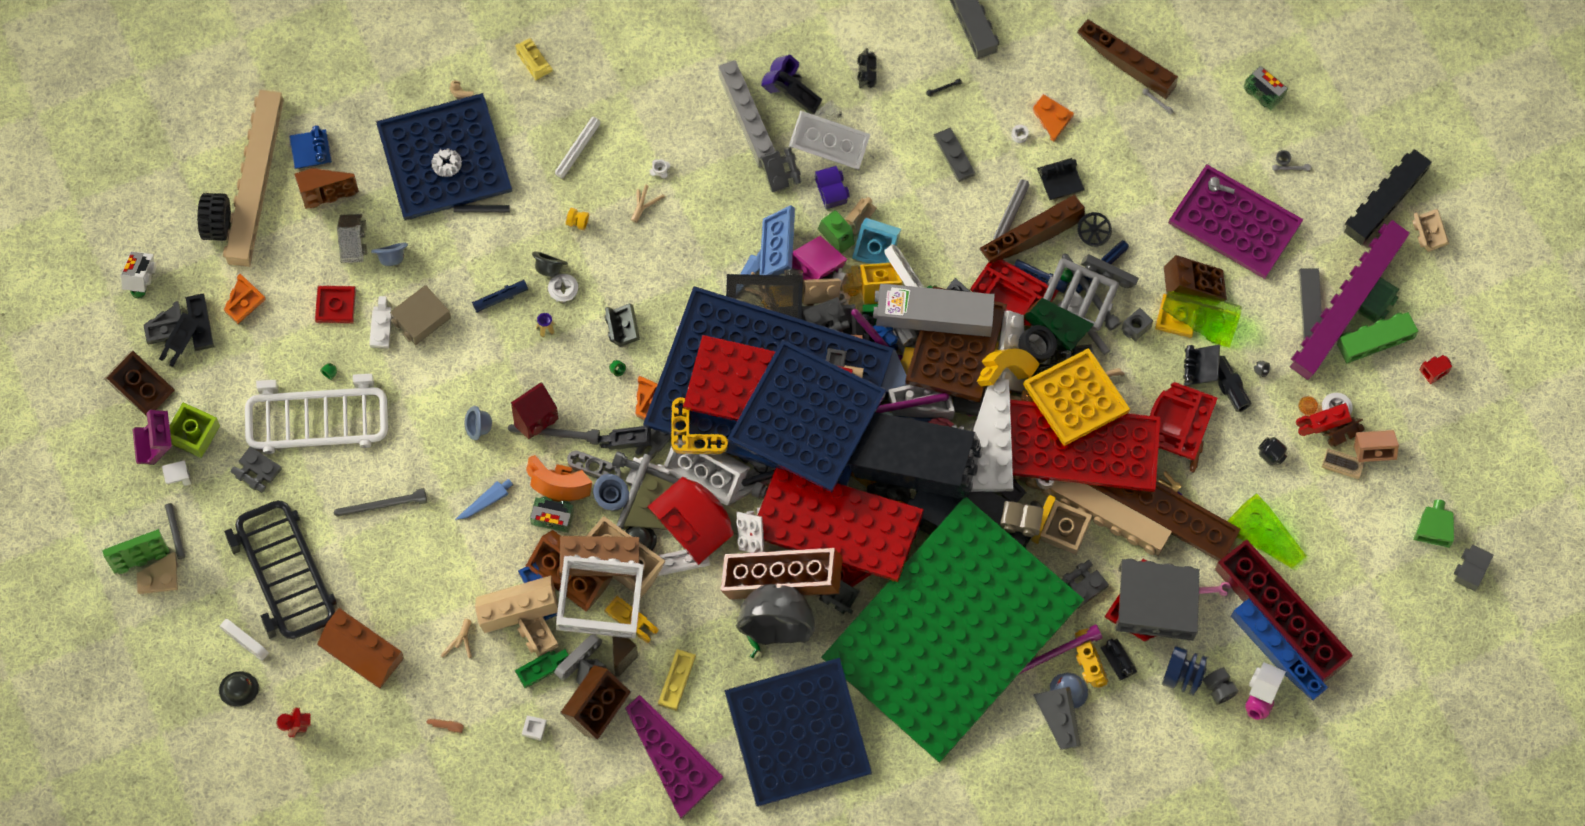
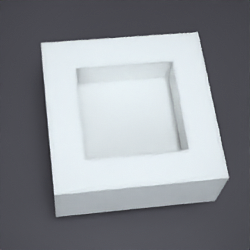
(534, 728)

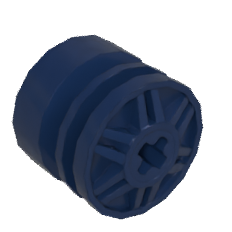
(1184, 671)

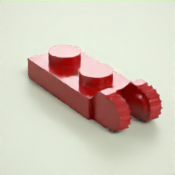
(1324, 420)

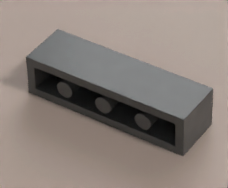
(976, 27)

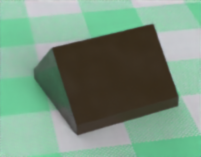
(623, 654)

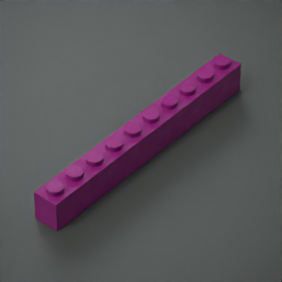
(1349, 300)

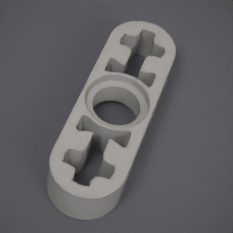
(591, 459)
(582, 652)

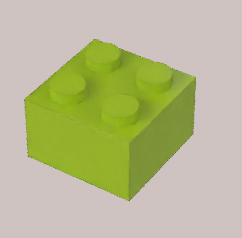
(193, 430)

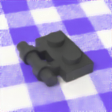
(775, 171)
(825, 312)
(258, 464)
(1090, 585)

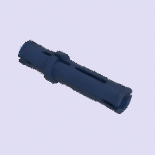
(1041, 275)
(499, 296)

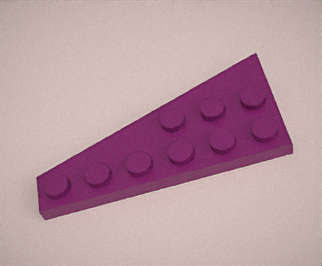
(678, 764)

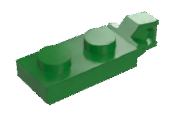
(540, 667)

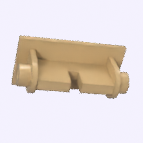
(862, 210)

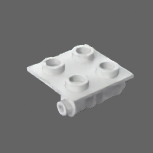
(748, 524)

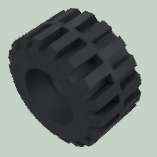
(213, 216)

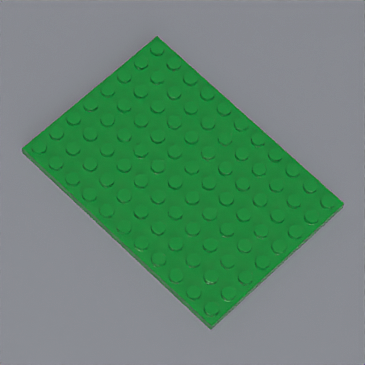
(953, 629)

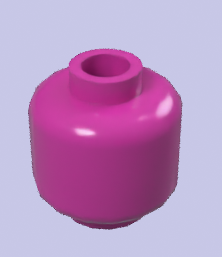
(1258, 708)

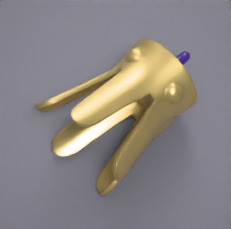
(545, 322)
(1175, 486)

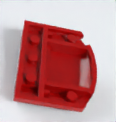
(1011, 286)
(1183, 419)
(693, 518)

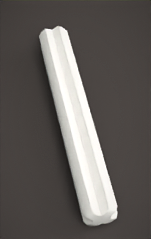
(577, 147)

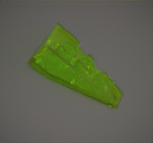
(1208, 316)
(1266, 531)

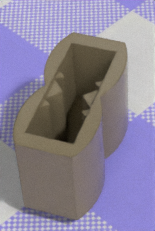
(1021, 518)

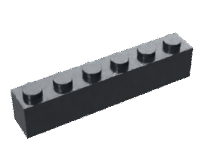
(1387, 197)

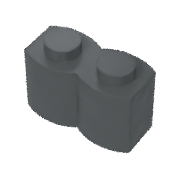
(1473, 567)

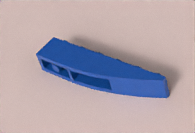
(1277, 649)

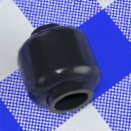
(1272, 451)

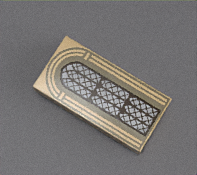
(1342, 463)

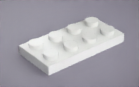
(829, 140)

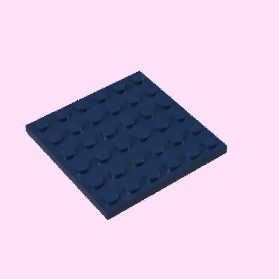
(416, 136)
(807, 415)
(797, 732)

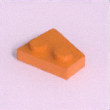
(1052, 116)
(243, 300)
(644, 396)

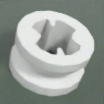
(1017, 129)

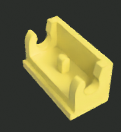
(533, 59)

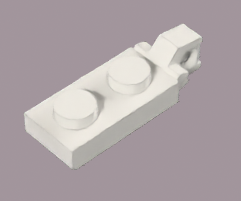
(380, 324)

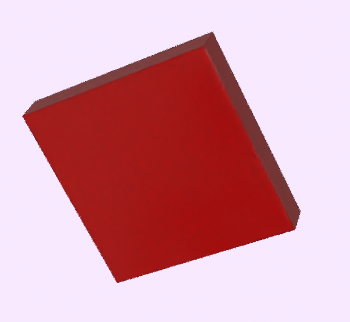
(335, 304)

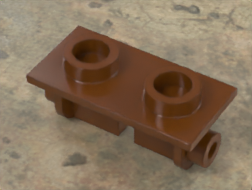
(1337, 436)

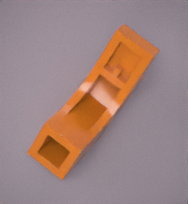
(557, 486)

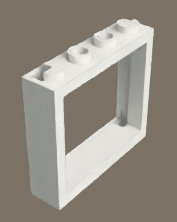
(599, 627)

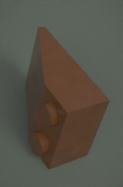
(139, 383)

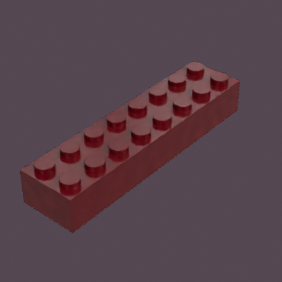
(1306, 633)

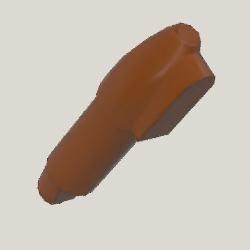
(1194, 464)

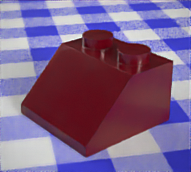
(534, 411)

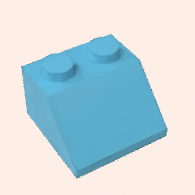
(873, 240)

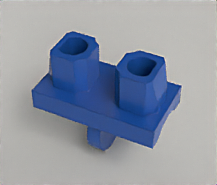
(887, 335)

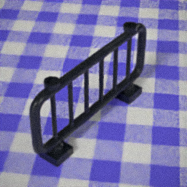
(277, 621)

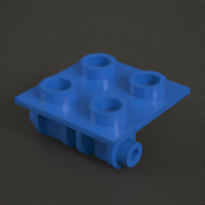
(310, 148)

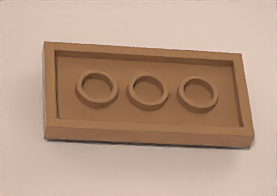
(605, 548)

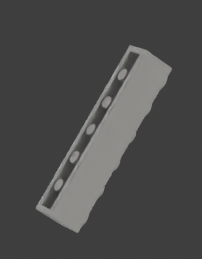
(745, 110)

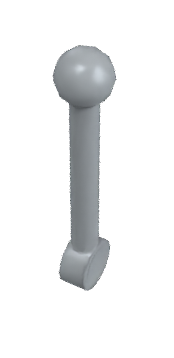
(1169, 110)
(1306, 167)

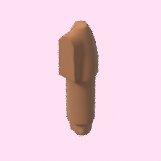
(450, 725)

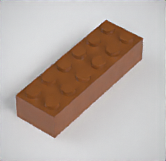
(805, 570)

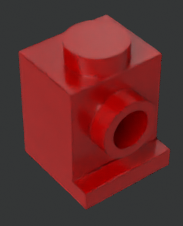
(1436, 368)

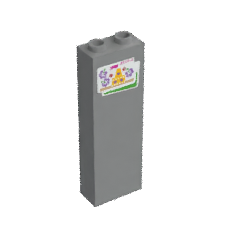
(934, 310)

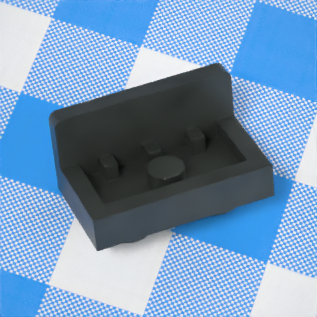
(622, 325)
(842, 600)

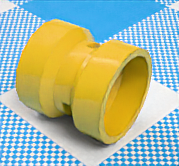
(577, 219)

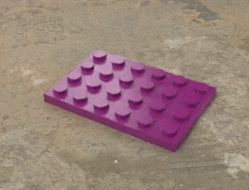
(1236, 224)

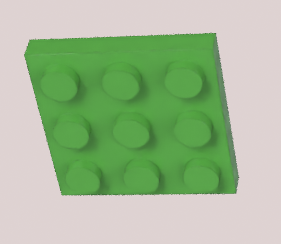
(136, 552)

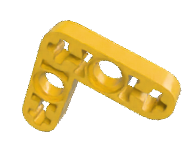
(689, 439)

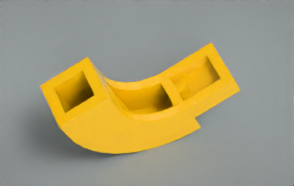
(1016, 360)

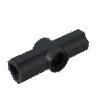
(1232, 386)

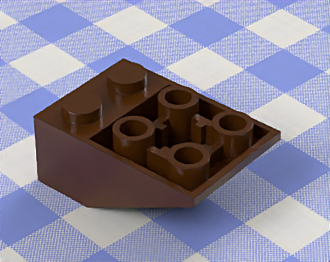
(1194, 278)

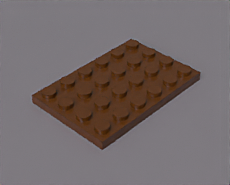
(953, 361)

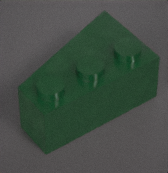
(1062, 323)

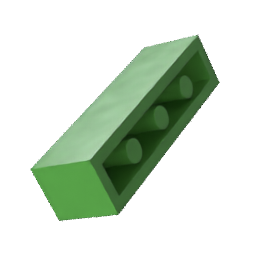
(1377, 337)

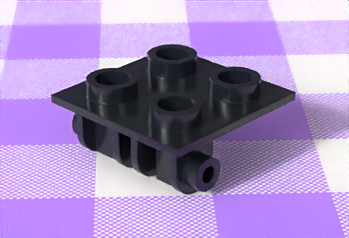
(1060, 178)
(1201, 364)

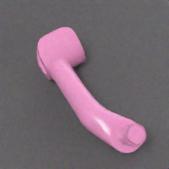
(1202, 590)

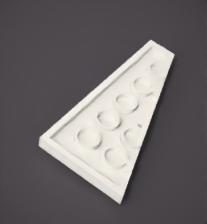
(994, 432)

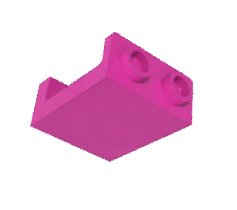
(817, 259)

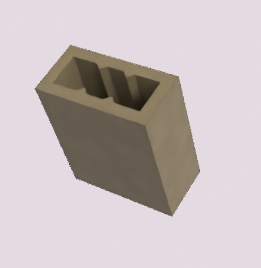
(420, 315)

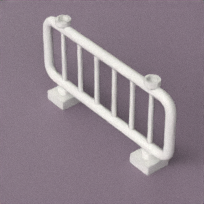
(363, 386)

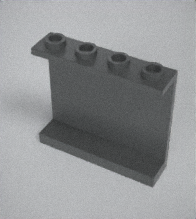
(1158, 599)

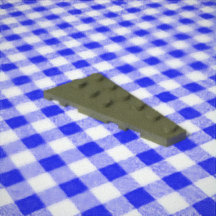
(649, 491)

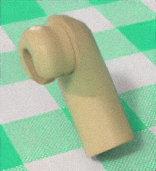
(457, 90)

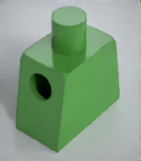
(834, 229)
(1436, 525)

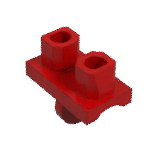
(294, 722)

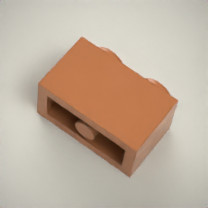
(1376, 446)

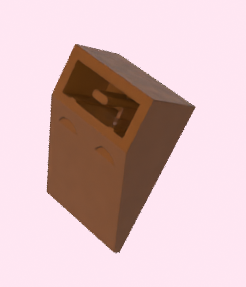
(324, 186)

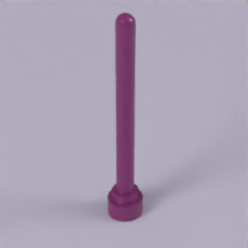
(869, 329)
(912, 403)
(1092, 634)

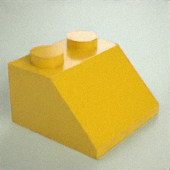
(875, 274)

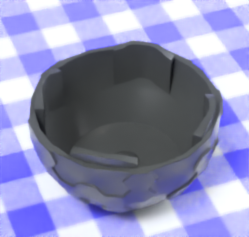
(776, 616)

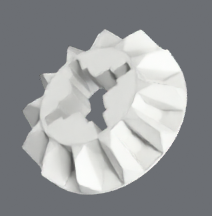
(447, 169)
(555, 284)
(1335, 399)

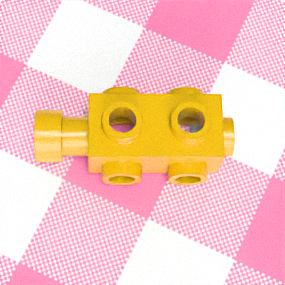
(1091, 662)

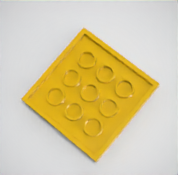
(1076, 396)

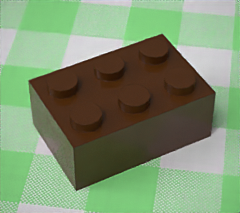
(595, 702)

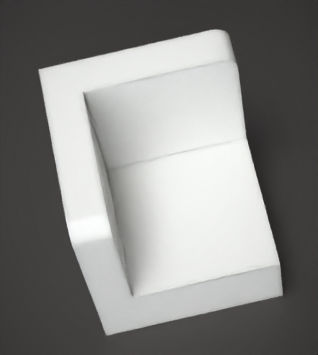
(177, 472)

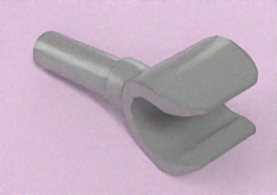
(1214, 185)

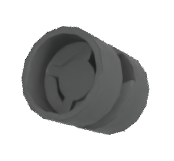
(1219, 683)

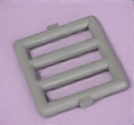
(1097, 278)

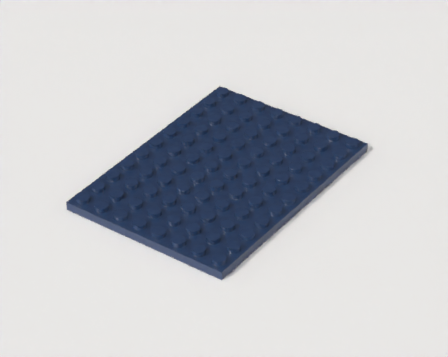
(755, 326)

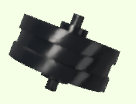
(1094, 229)

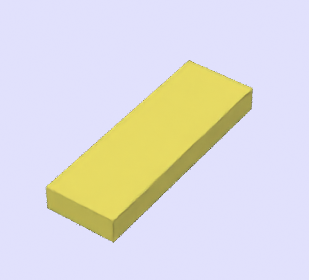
(676, 679)

